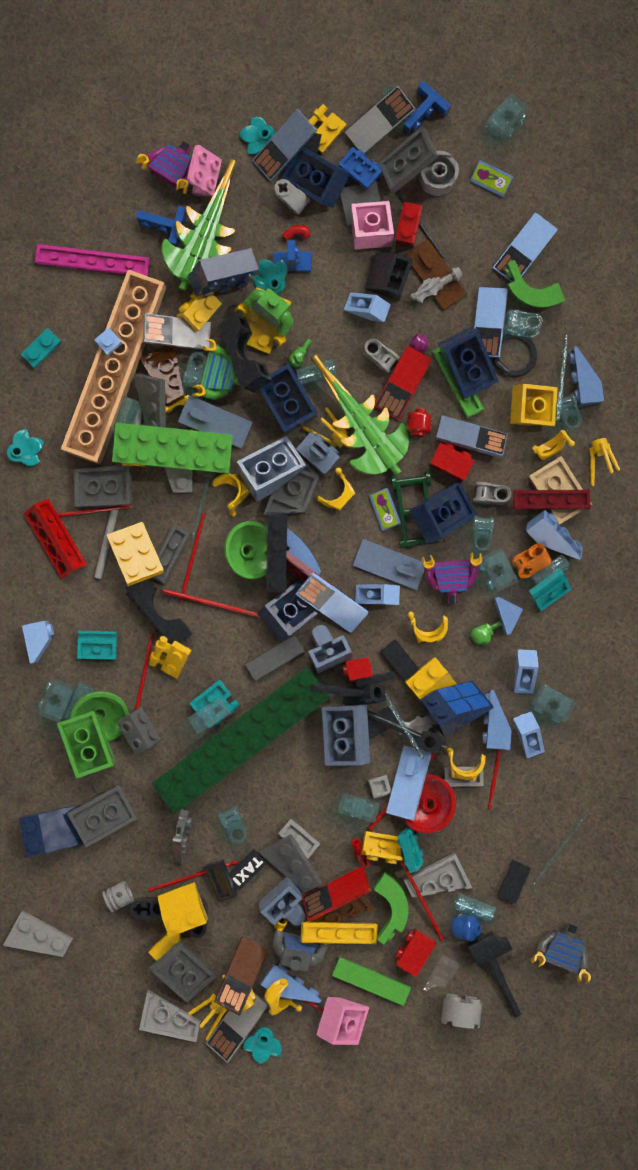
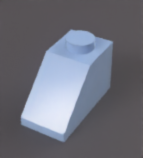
(367, 306)
(377, 594)
(37, 639)
(525, 671)
(529, 734)

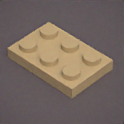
(556, 477)

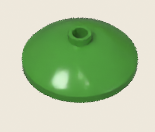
(253, 538)
(111, 707)

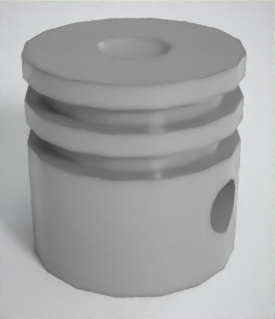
(113, 896)

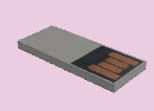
(380, 120)
(174, 332)
(235, 1029)

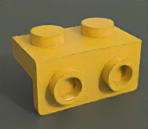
(198, 310)
(381, 846)

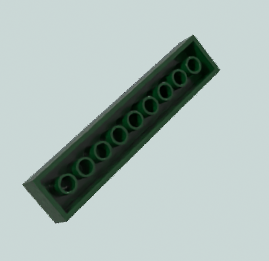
(239, 741)

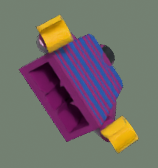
(169, 165)
(452, 576)

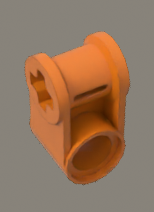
(532, 560)

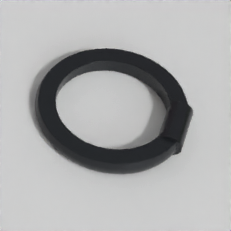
(513, 373)

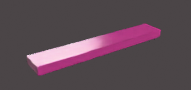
(91, 260)

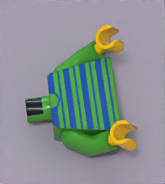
(271, 309)
(218, 374)

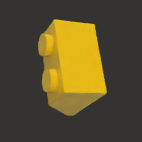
(533, 405)
(429, 678)
(182, 909)

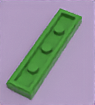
(470, 405)
(371, 981)

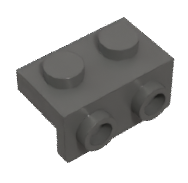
(138, 730)

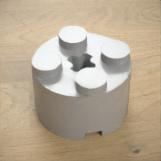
(443, 183)
(461, 1012)

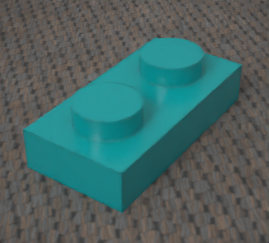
(41, 348)

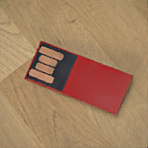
(403, 382)
(336, 894)

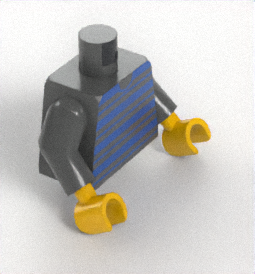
(564, 951)
(295, 953)

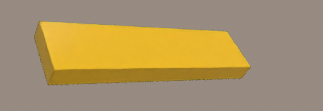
(339, 932)

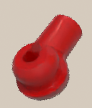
(295, 230)
(357, 850)

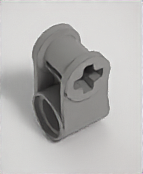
(293, 198)
(381, 355)
(490, 493)

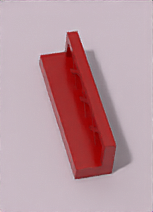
(56, 536)

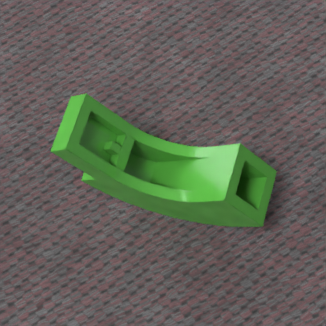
(530, 296)
(393, 892)

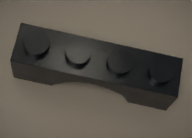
(236, 333)
(276, 552)
(143, 594)

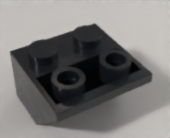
(388, 275)

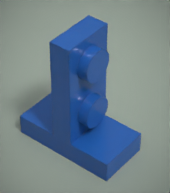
(432, 100)
(163, 224)
(294, 260)

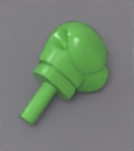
(296, 357)
(482, 634)

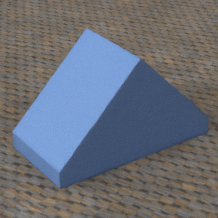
(507, 613)

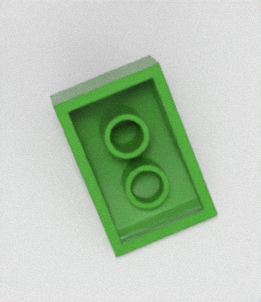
(86, 744)

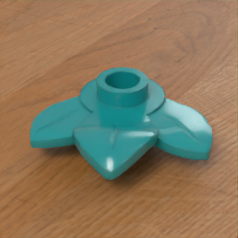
(254, 135)
(269, 274)
(27, 446)
(262, 1048)

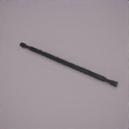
(423, 229)

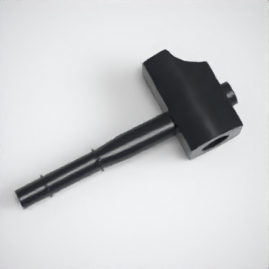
(361, 695)
(428, 741)
(486, 949)

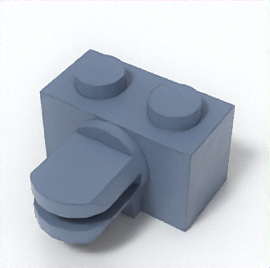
(318, 453)
(329, 650)
(283, 903)

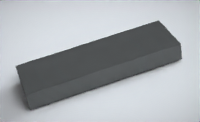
(171, 551)
(274, 658)

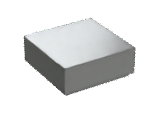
(380, 786)

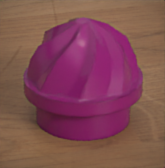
(419, 342)

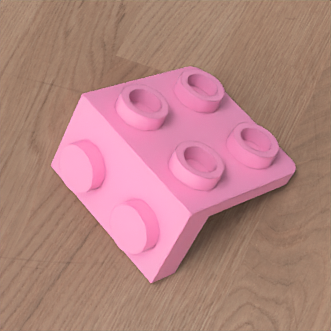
(203, 171)

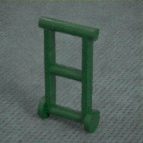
(396, 483)

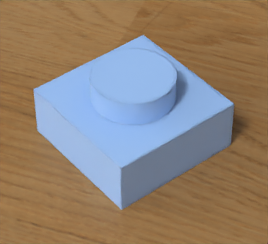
(108, 341)

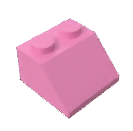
(372, 225)
(342, 1021)

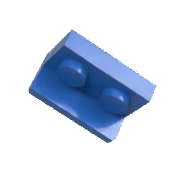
(361, 168)

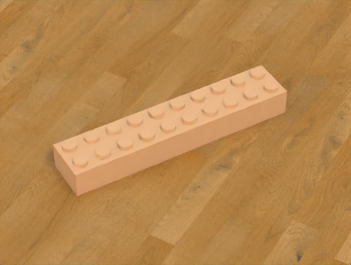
(113, 374)

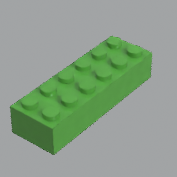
(172, 448)

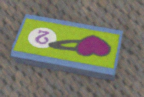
(491, 178)
(384, 509)

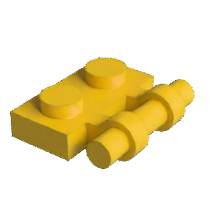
(330, 127)
(175, 659)

